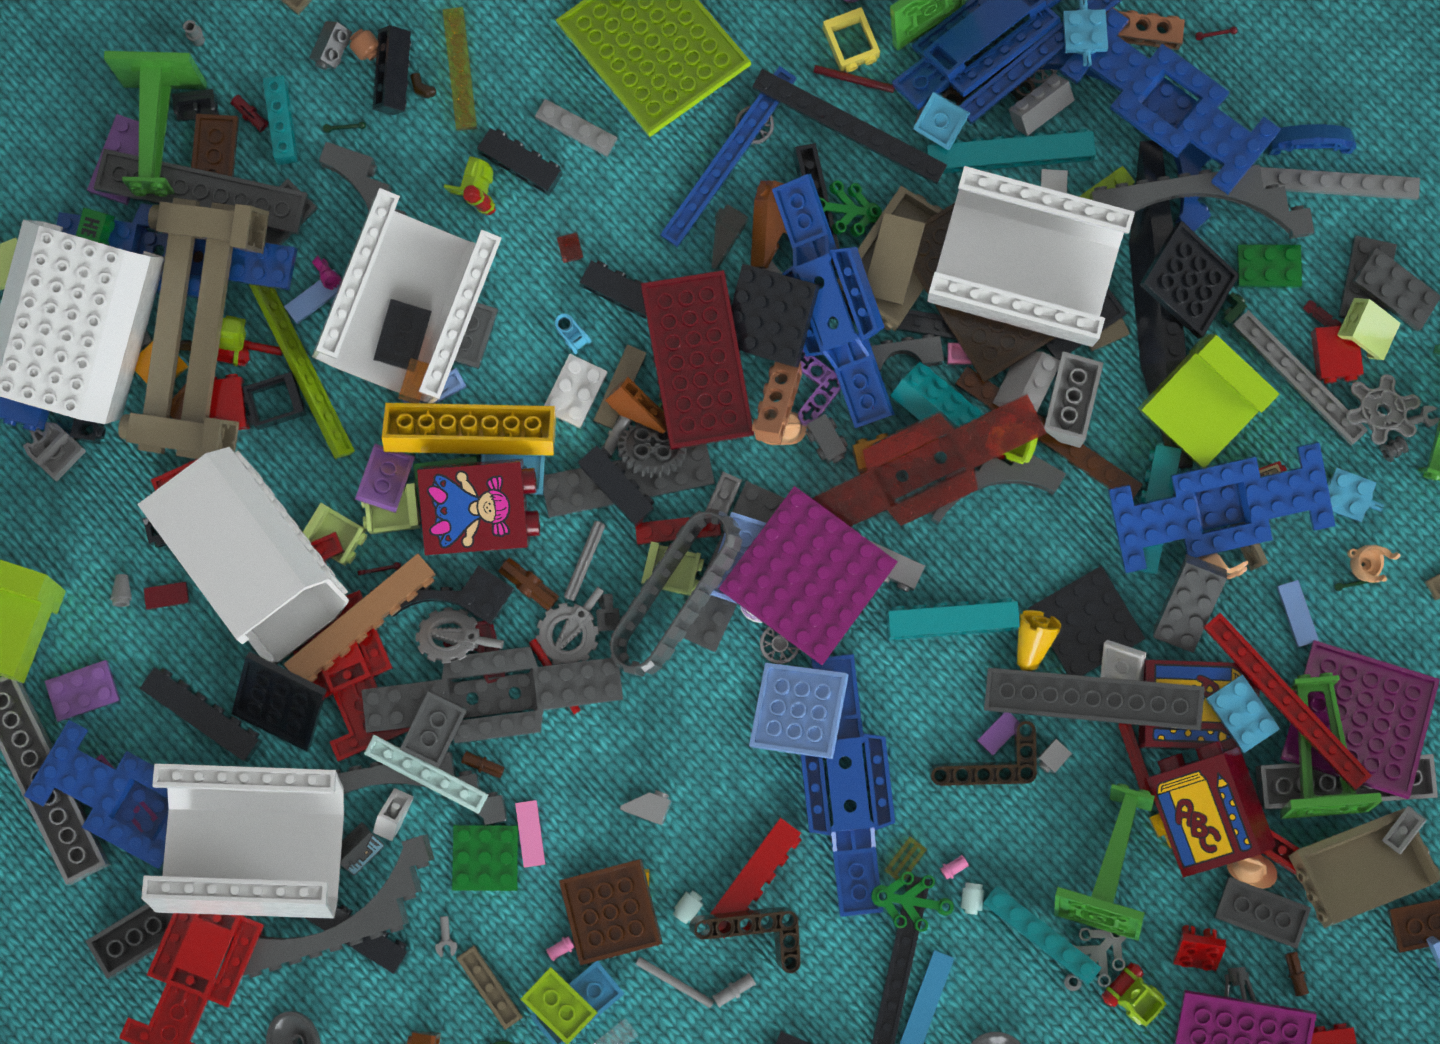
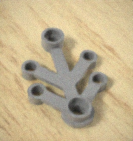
(1098, 953)

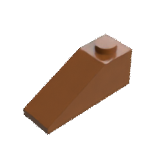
(635, 405)

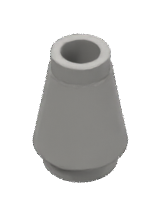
(121, 591)

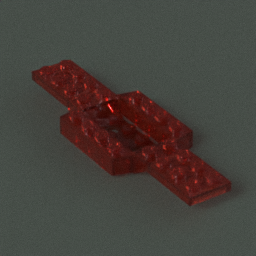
(964, 447)

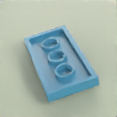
(596, 988)

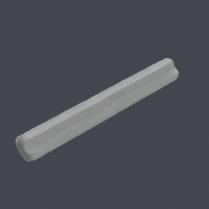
(584, 560)

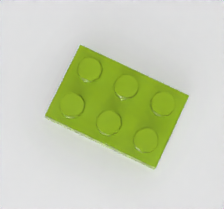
(559, 1005)

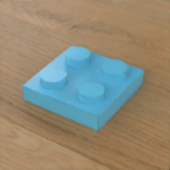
(941, 120)

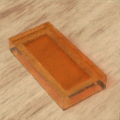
(412, 381)

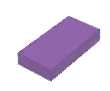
(998, 733)

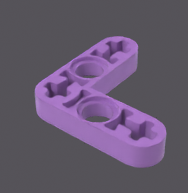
(821, 381)

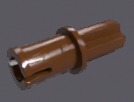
(482, 764)
(1296, 974)

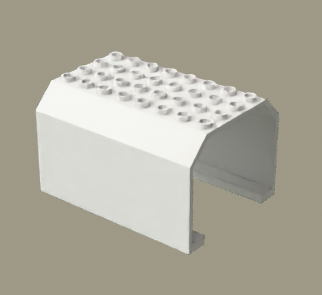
(1029, 256)
(415, 266)
(74, 322)
(246, 554)
(249, 841)

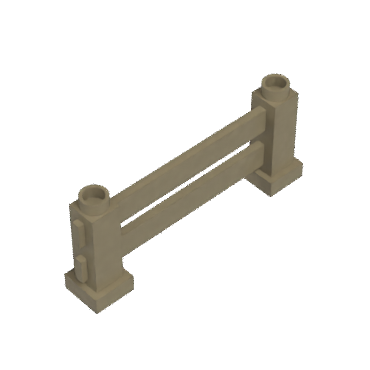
(223, 229)

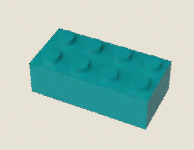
(926, 394)

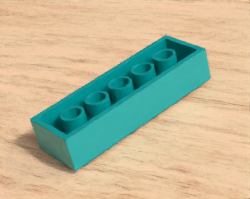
(952, 620)

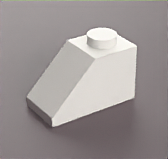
(392, 814)

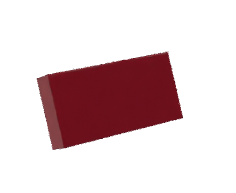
(166, 595)

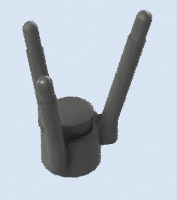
(1239, 977)

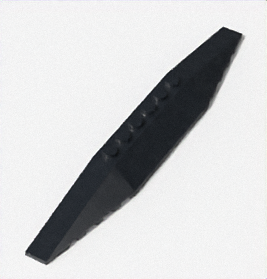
(1158, 331)

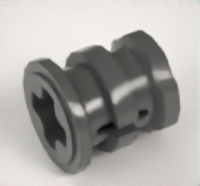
(1394, 448)

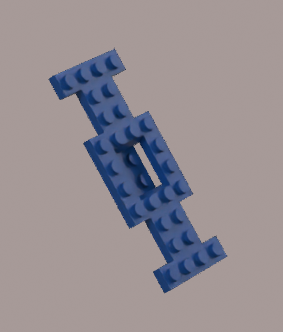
(1168, 112)
(1219, 498)
(110, 794)

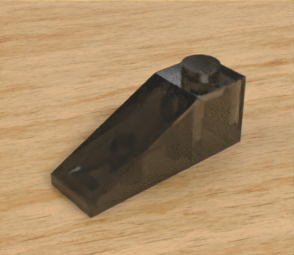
(727, 230)

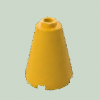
(1035, 638)

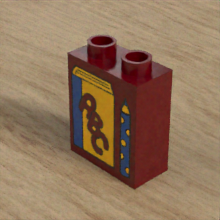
(1196, 673)
(1210, 809)

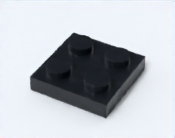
(484, 595)

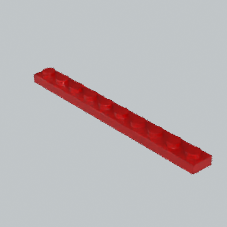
(1287, 702)

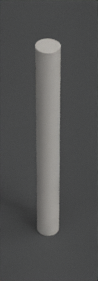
(674, 982)

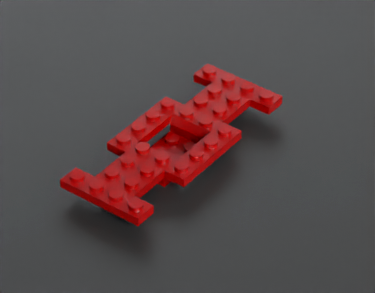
(352, 672)
(188, 964)

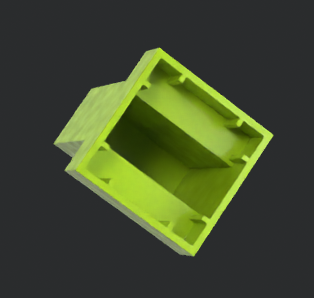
(1207, 399)
(25, 608)

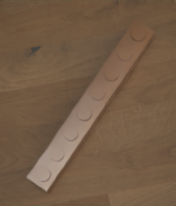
(361, 618)

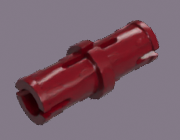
(259, 122)

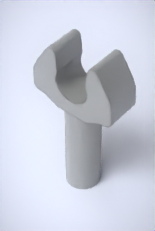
(1423, 418)
(445, 935)

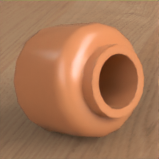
(364, 44)

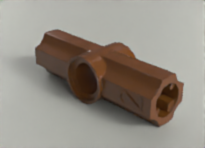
(528, 584)

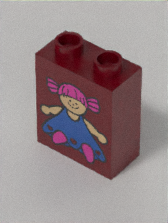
(477, 506)

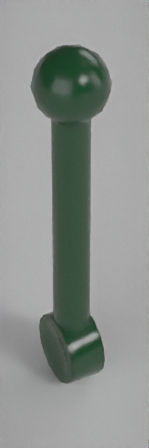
(327, 128)
(1339, 586)

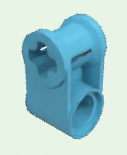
(574, 335)

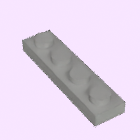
(576, 127)

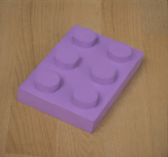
(384, 478)
(82, 691)

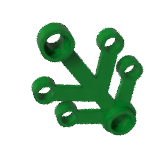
(850, 209)
(909, 900)

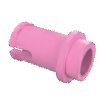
(954, 867)
(560, 948)

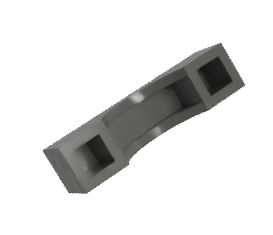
(924, 350)

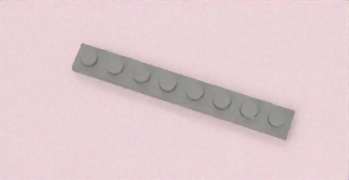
(1342, 183)
(1298, 376)

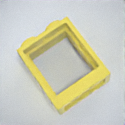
(844, 21)

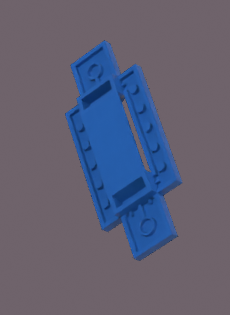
(963, 36)

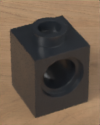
(79, 427)

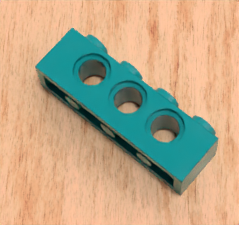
(280, 120)

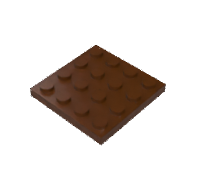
(610, 912)

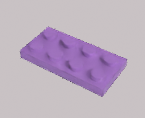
(121, 138)

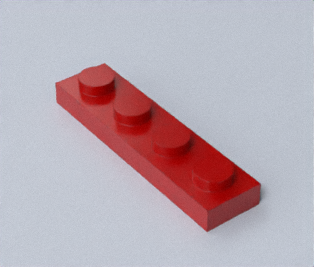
(666, 530)

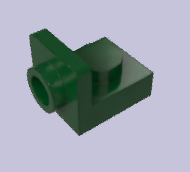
(1231, 313)

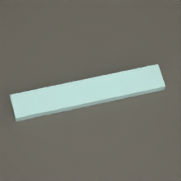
(426, 774)

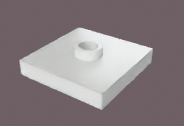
(1122, 662)

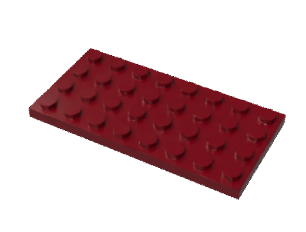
(697, 359)

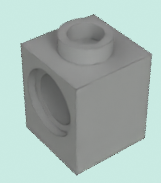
(1053, 756)

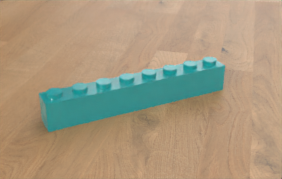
(1016, 151)

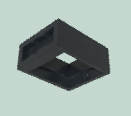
(291, 383)

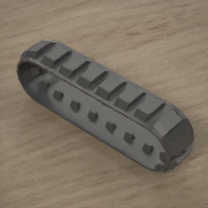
(657, 581)

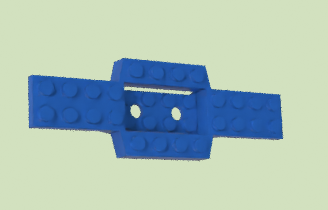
(269, 269)
(843, 347)
(851, 831)

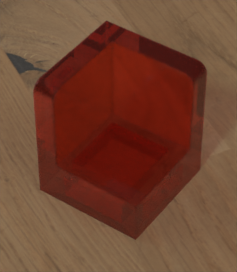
(570, 247)

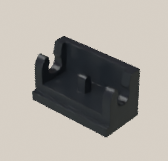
(190, 103)

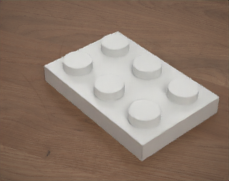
(576, 390)

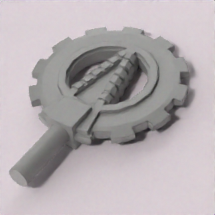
(578, 620)
(463, 639)

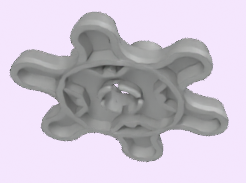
(1384, 397)

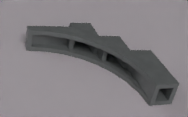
(355, 169)
(995, 472)

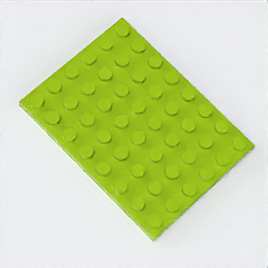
(654, 54)

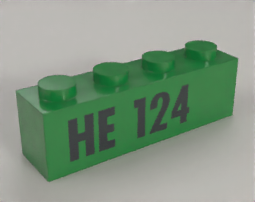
(95, 226)

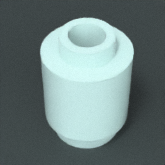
(972, 898)
(688, 906)

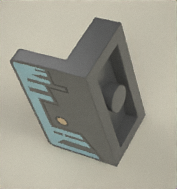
(359, 848)

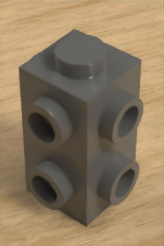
(330, 45)
(829, 444)

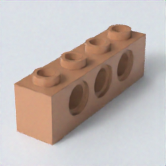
(1151, 37)
(774, 429)

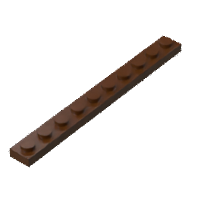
(1081, 457)

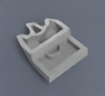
(54, 450)

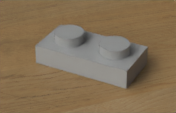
(1404, 830)

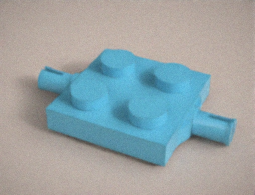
(1085, 31)
(1351, 495)

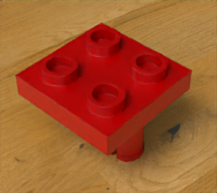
(1199, 951)

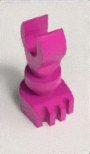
(328, 277)

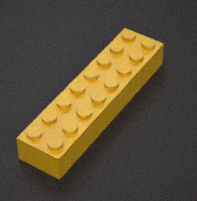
(469, 429)

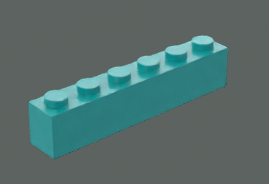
(1164, 464)
(1042, 935)

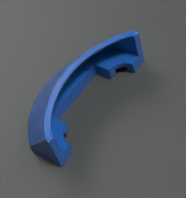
(1313, 137)

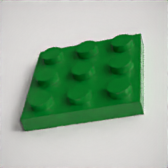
(485, 858)

